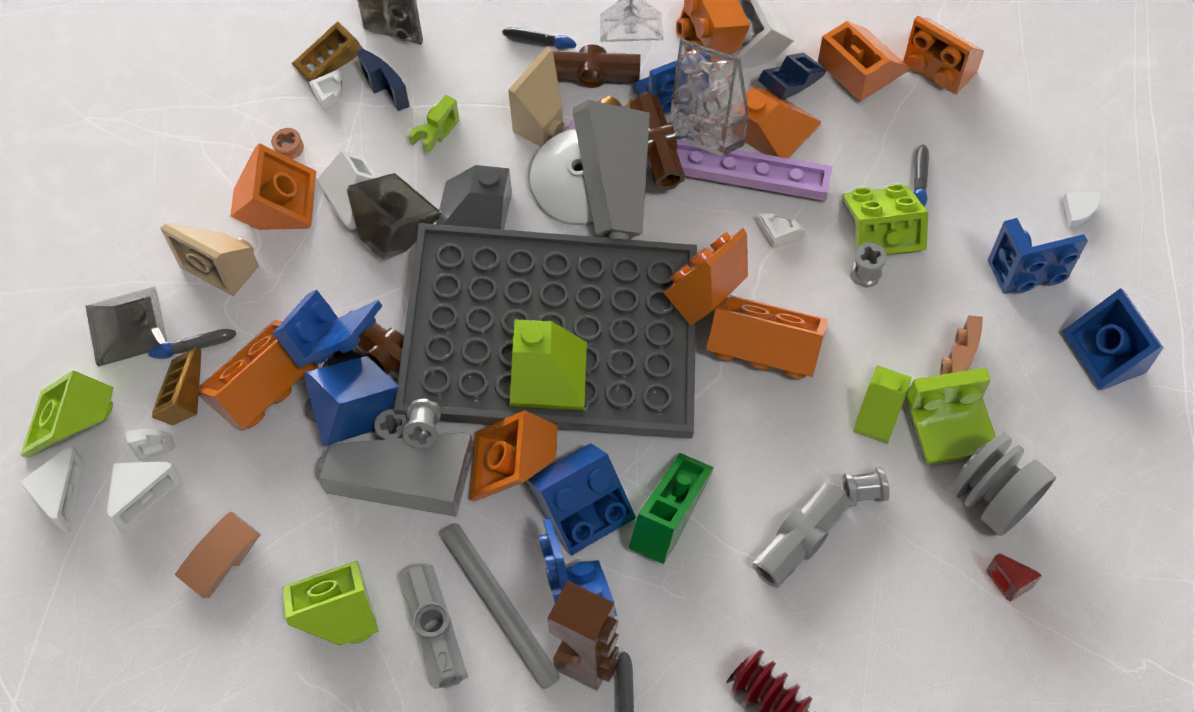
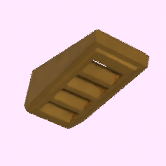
(329, 40)
(179, 389)

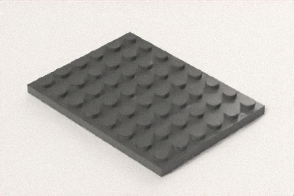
(601, 289)

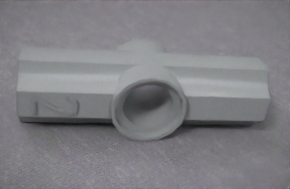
(801, 534)
(438, 647)

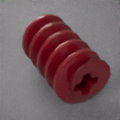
(764, 688)

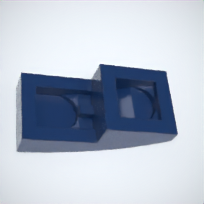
(793, 76)
(381, 77)

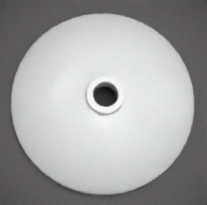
(555, 183)

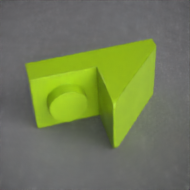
(882, 404)

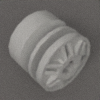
(1001, 483)

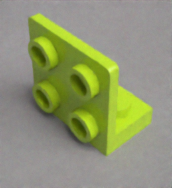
(888, 218)
(950, 414)

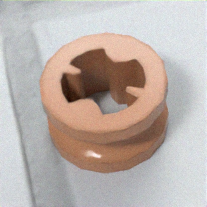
(288, 135)

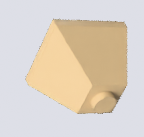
(537, 101)
(212, 256)

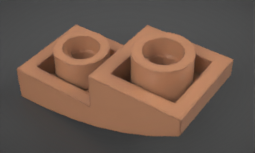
(965, 346)
(216, 554)

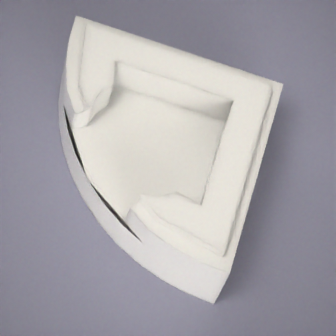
(327, 89)
(1080, 206)
(779, 229)
(149, 442)

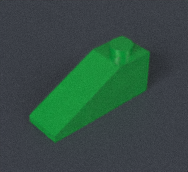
(669, 508)

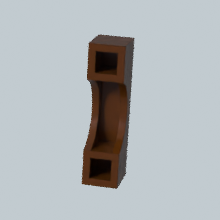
(587, 634)

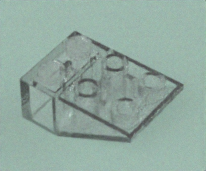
(709, 99)

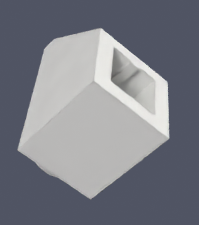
(336, 178)

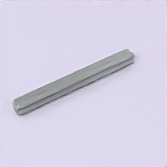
(500, 606)

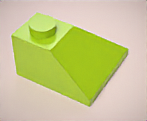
(547, 367)
(66, 410)
(332, 605)

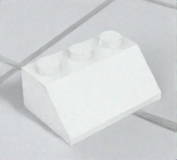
(766, 36)

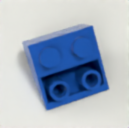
(582, 497)

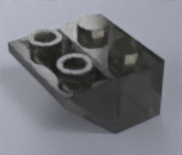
(392, 19)

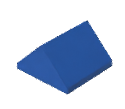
(1113, 341)
(349, 398)

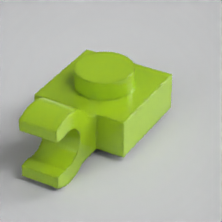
(440, 119)

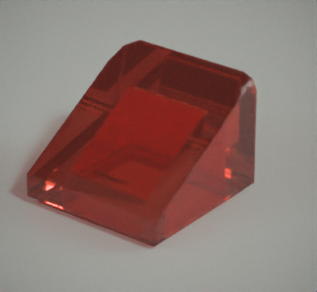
(1011, 576)

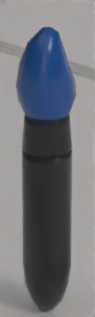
(560, 42)

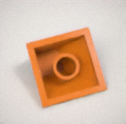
(776, 124)
(274, 192)
(511, 453)

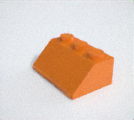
(767, 336)
(253, 380)

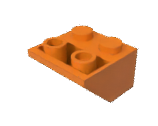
(713, 24)
(941, 55)
(859, 60)
(711, 277)

